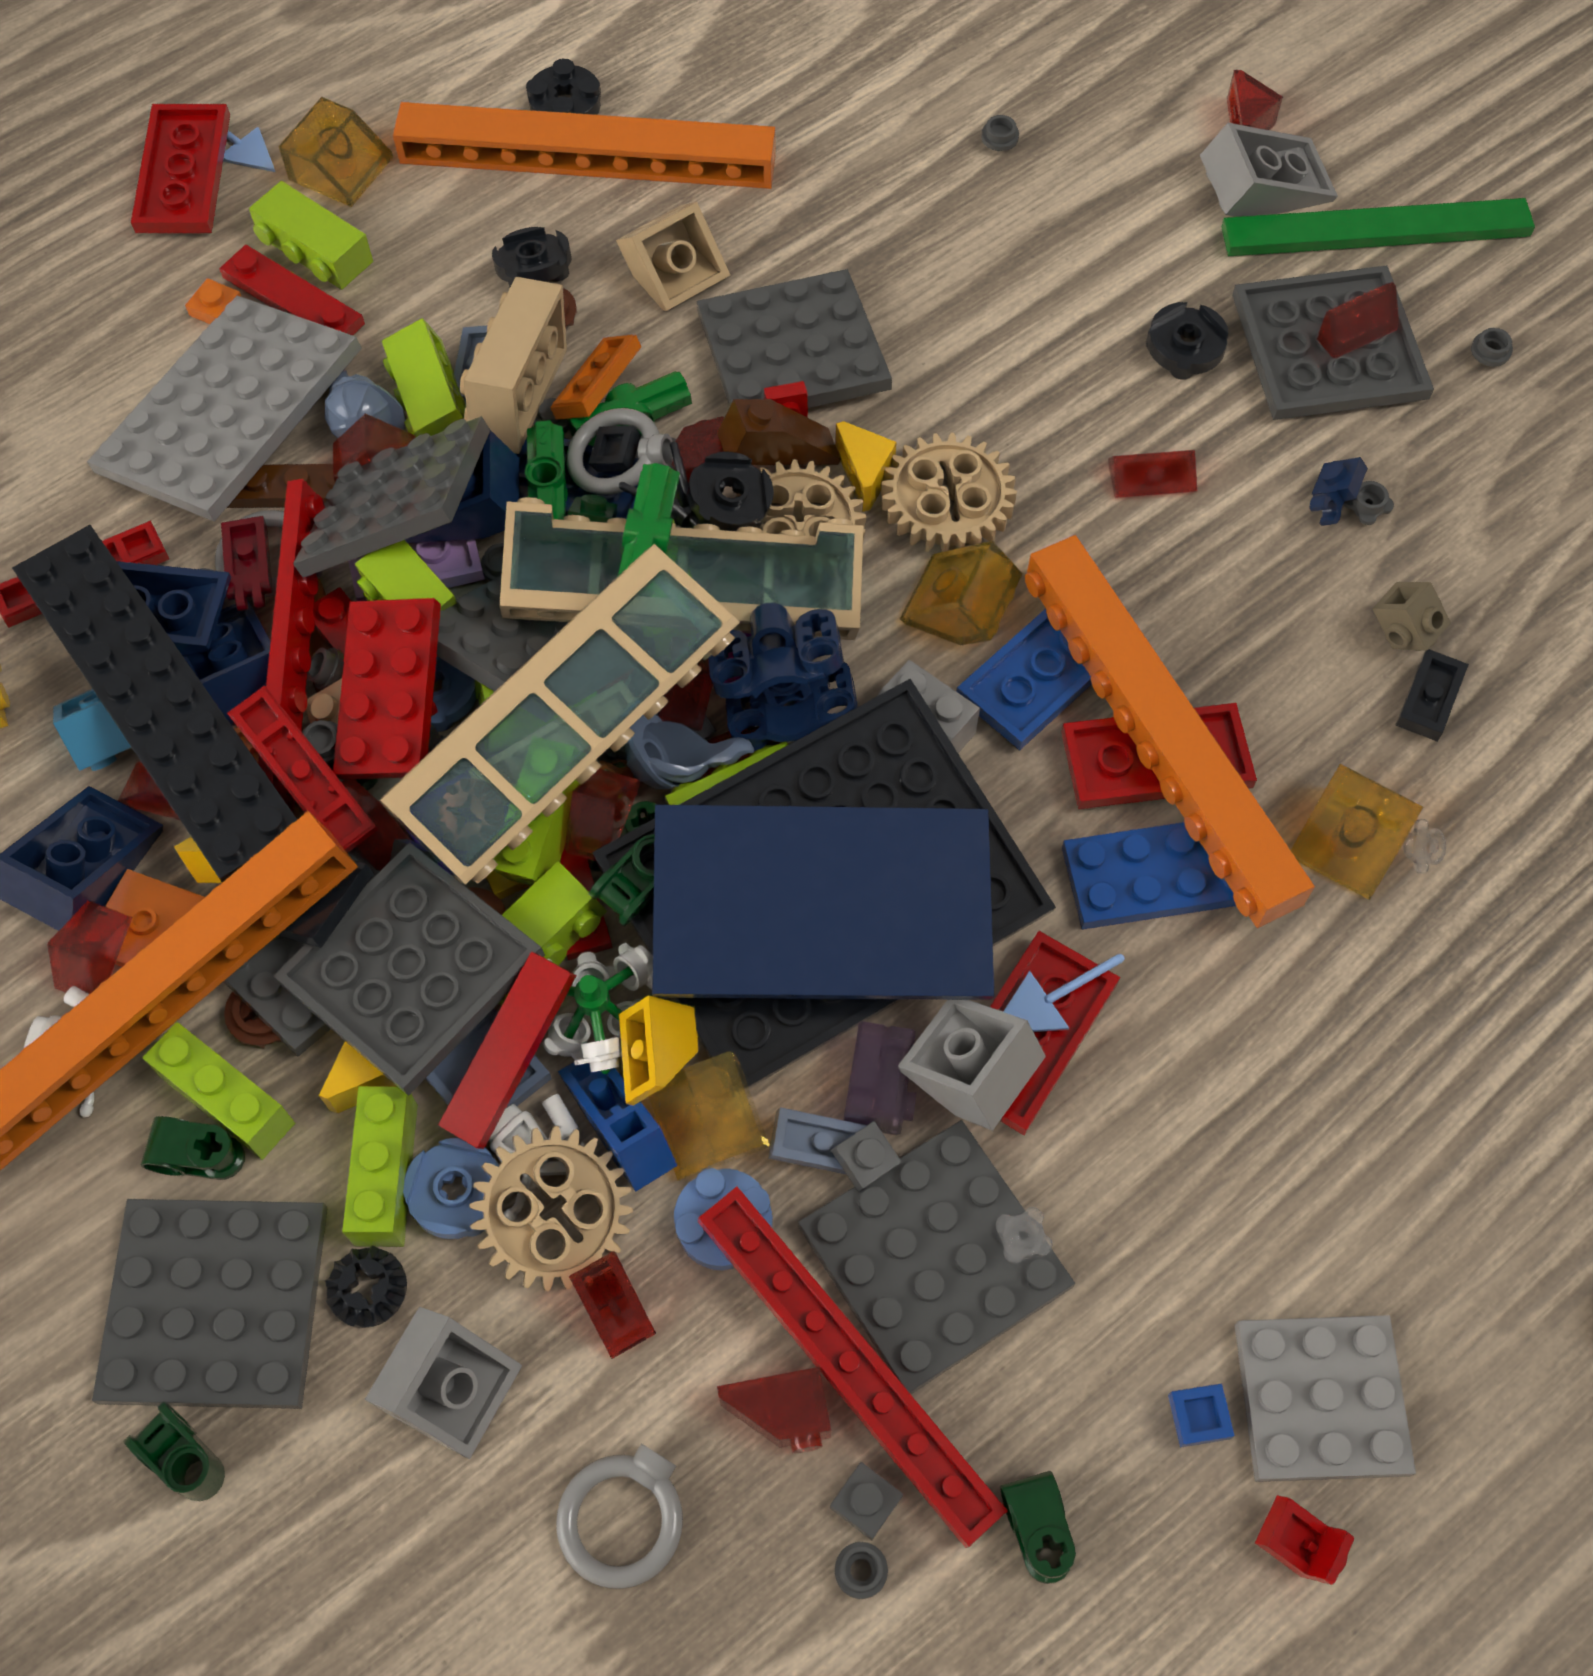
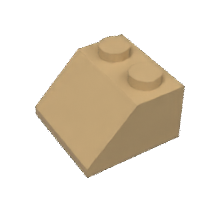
(674, 256)

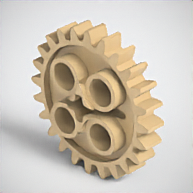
(983, 486)
(800, 488)
(584, 1176)

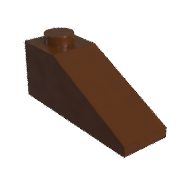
(774, 434)

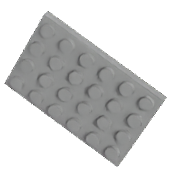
(224, 407)

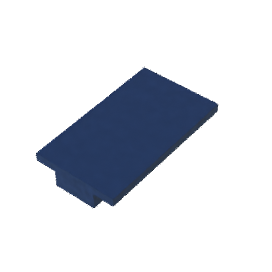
(822, 903)

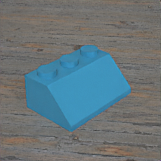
(88, 731)

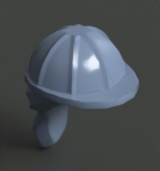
(353, 397)
(673, 754)

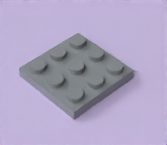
(1323, 1399)

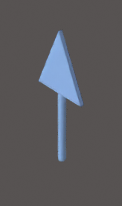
(249, 151)
(1038, 1009)

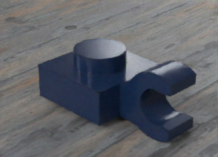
(1337, 483)

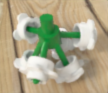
(570, 1031)

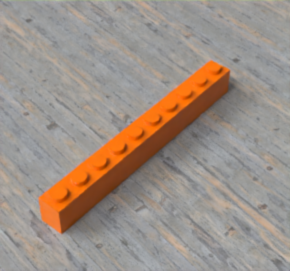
(585, 145)
(1168, 733)
(166, 980)

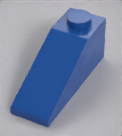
(622, 1128)

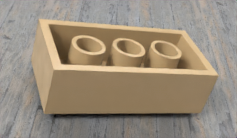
(517, 360)

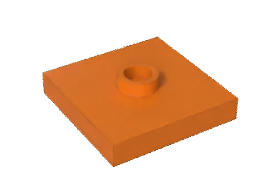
(153, 909)

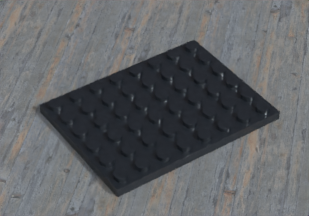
(871, 757)

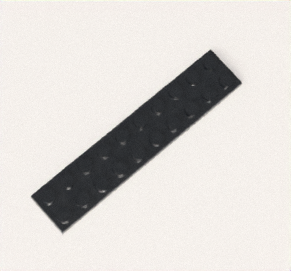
(156, 701)

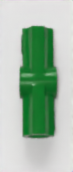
(653, 399)
(547, 466)
(651, 516)

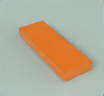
(595, 377)

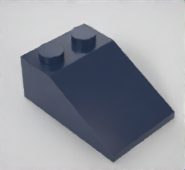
(485, 497)
(182, 600)
(236, 659)
(75, 857)

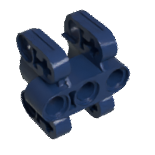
(778, 676)

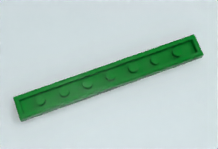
(1377, 227)

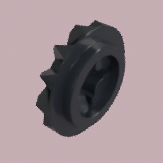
(387, 1293)

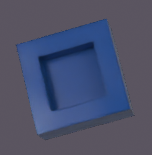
(1201, 1415)

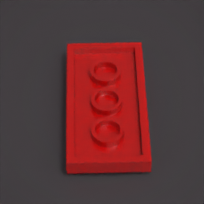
(181, 168)
(386, 687)
(1107, 765)
(1053, 967)

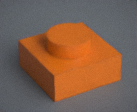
(210, 300)

